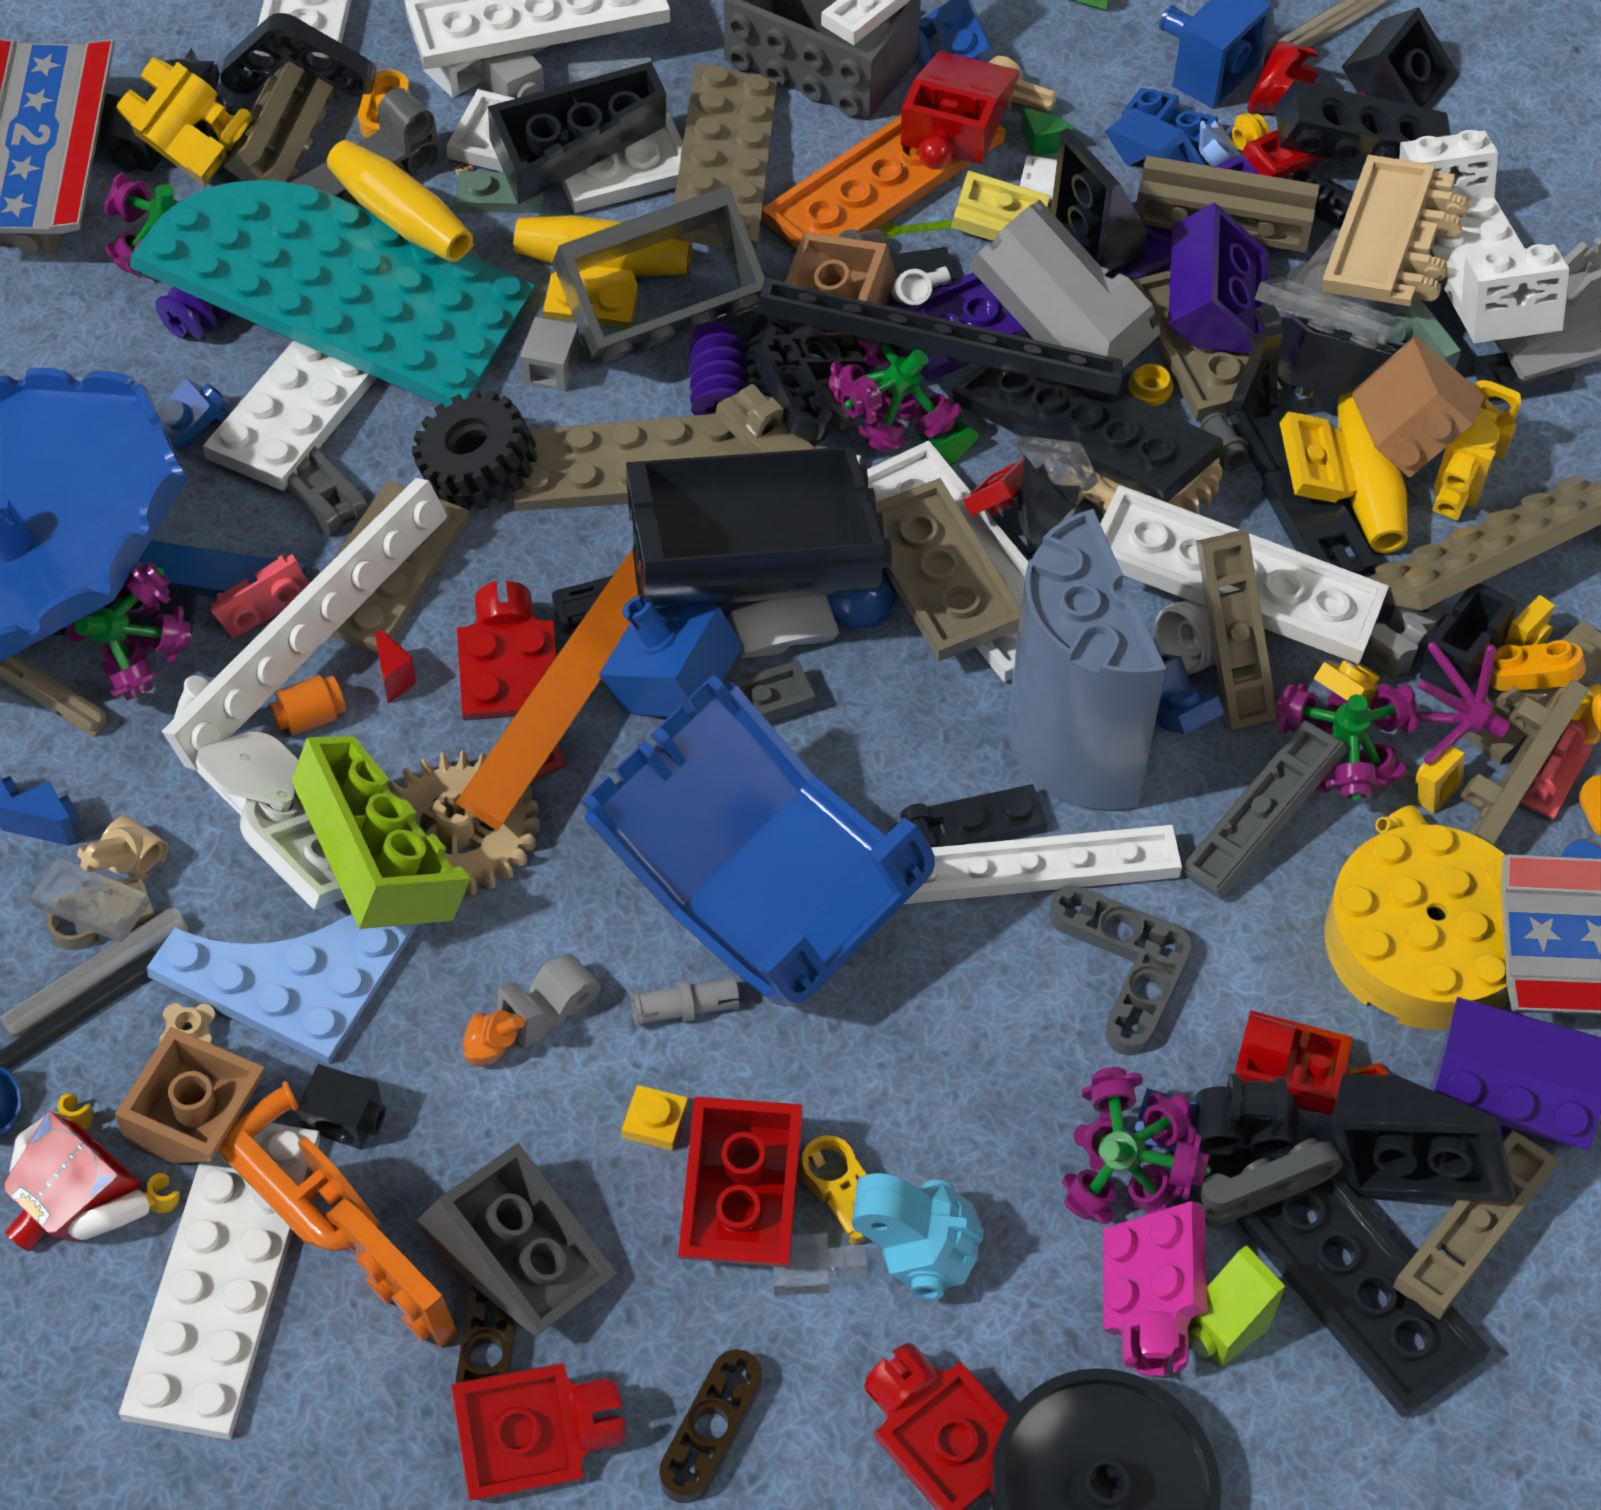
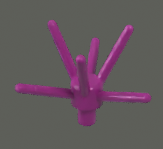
(1471, 712)

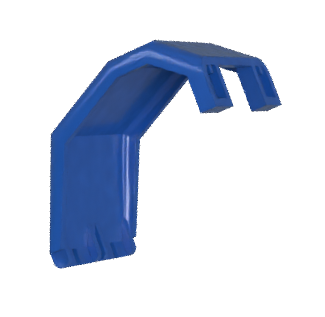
(754, 846)

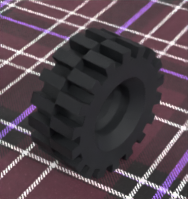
(487, 470)

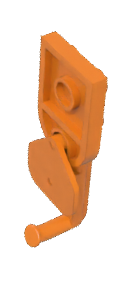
(347, 1225)

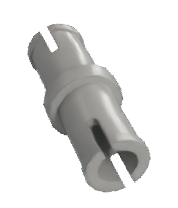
(685, 1000)

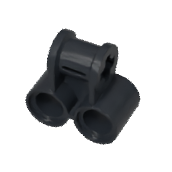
(1247, 1117)

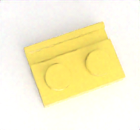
(990, 205)

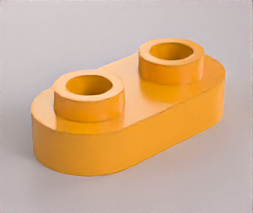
(368, 111)
(1537, 665)

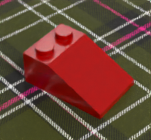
(741, 1181)

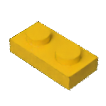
(1348, 679)

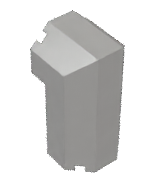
(1062, 290)

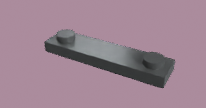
(1263, 809)

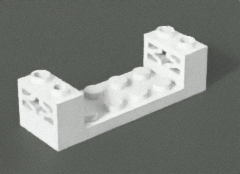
(1490, 275)

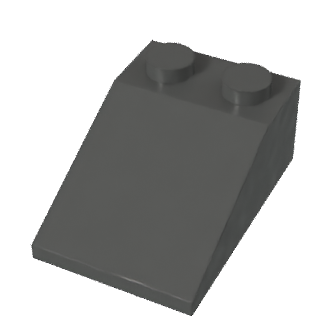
(516, 1241)

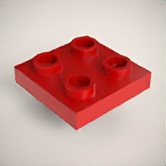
(1302, 1053)

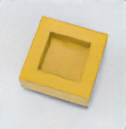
(1532, 624)
(1440, 779)
(654, 1117)

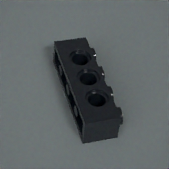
(1350, 124)

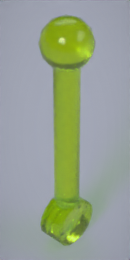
(892, 229)

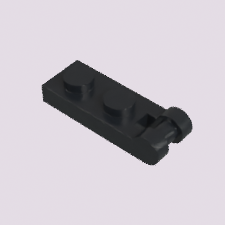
(981, 818)

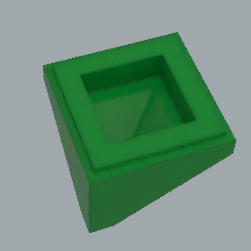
(953, 445)

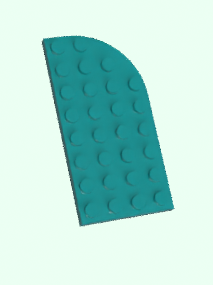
(337, 283)

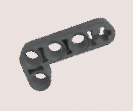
(404, 137)

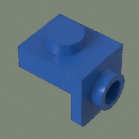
(191, 411)

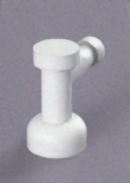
(915, 285)

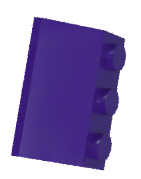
(1215, 281)
(1522, 1072)

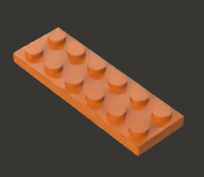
(860, 188)

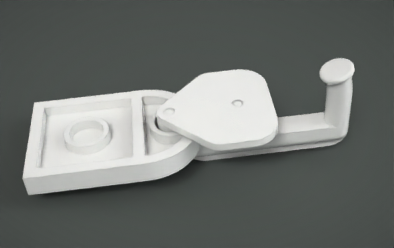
(255, 779)

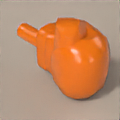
(490, 1036)

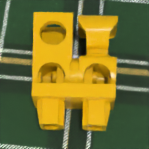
(172, 111)
(1472, 453)

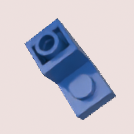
(1143, 134)
(1180, 705)
(37, 813)

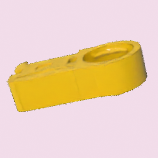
(839, 1192)

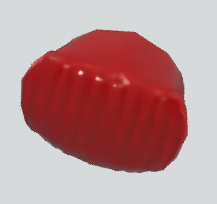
(1281, 67)

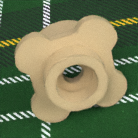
(198, 1017)

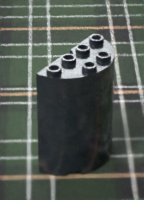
(754, 527)

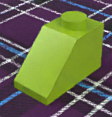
(1238, 1308)

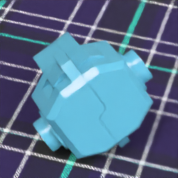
(923, 1233)

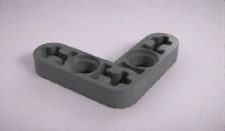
(1147, 966)

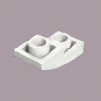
(780, 623)

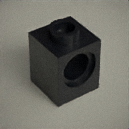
(341, 1107)

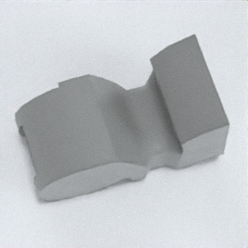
(1397, 647)
(557, 991)

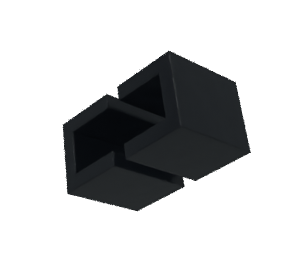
(1476, 621)

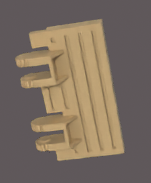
(1391, 231)

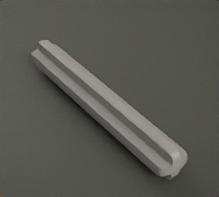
(91, 973)

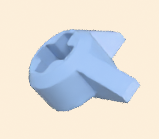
(1216, 144)

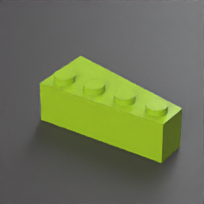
(371, 839)

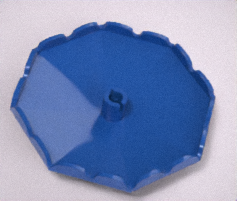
(79, 495)

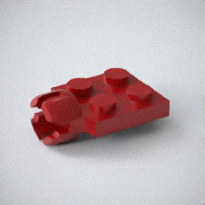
(502, 653)
(936, 1426)
(531, 1428)

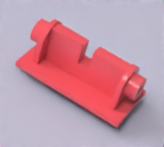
(252, 604)
(1558, 772)

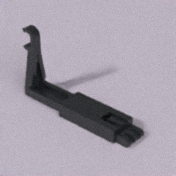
(1257, 420)

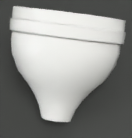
(1185, 632)

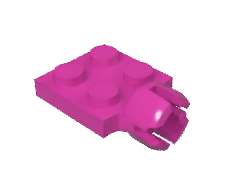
(1155, 1285)

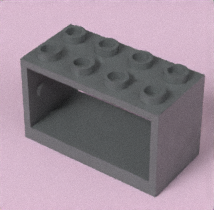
(791, 45)
(647, 230)

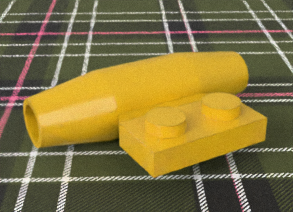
(400, 201)
(608, 285)
(1343, 464)

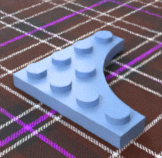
(290, 989)

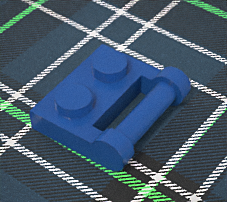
(958, 30)

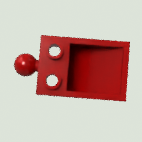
(955, 109)

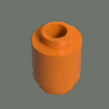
(307, 704)

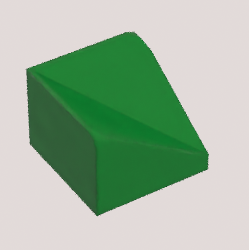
(1042, 131)

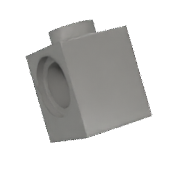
(550, 354)

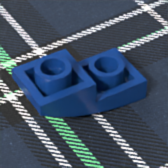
(1167, 108)

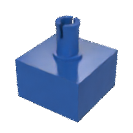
(1217, 46)
(668, 656)

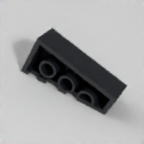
(574, 126)

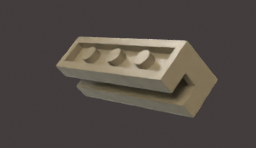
(280, 126)
(1267, 207)

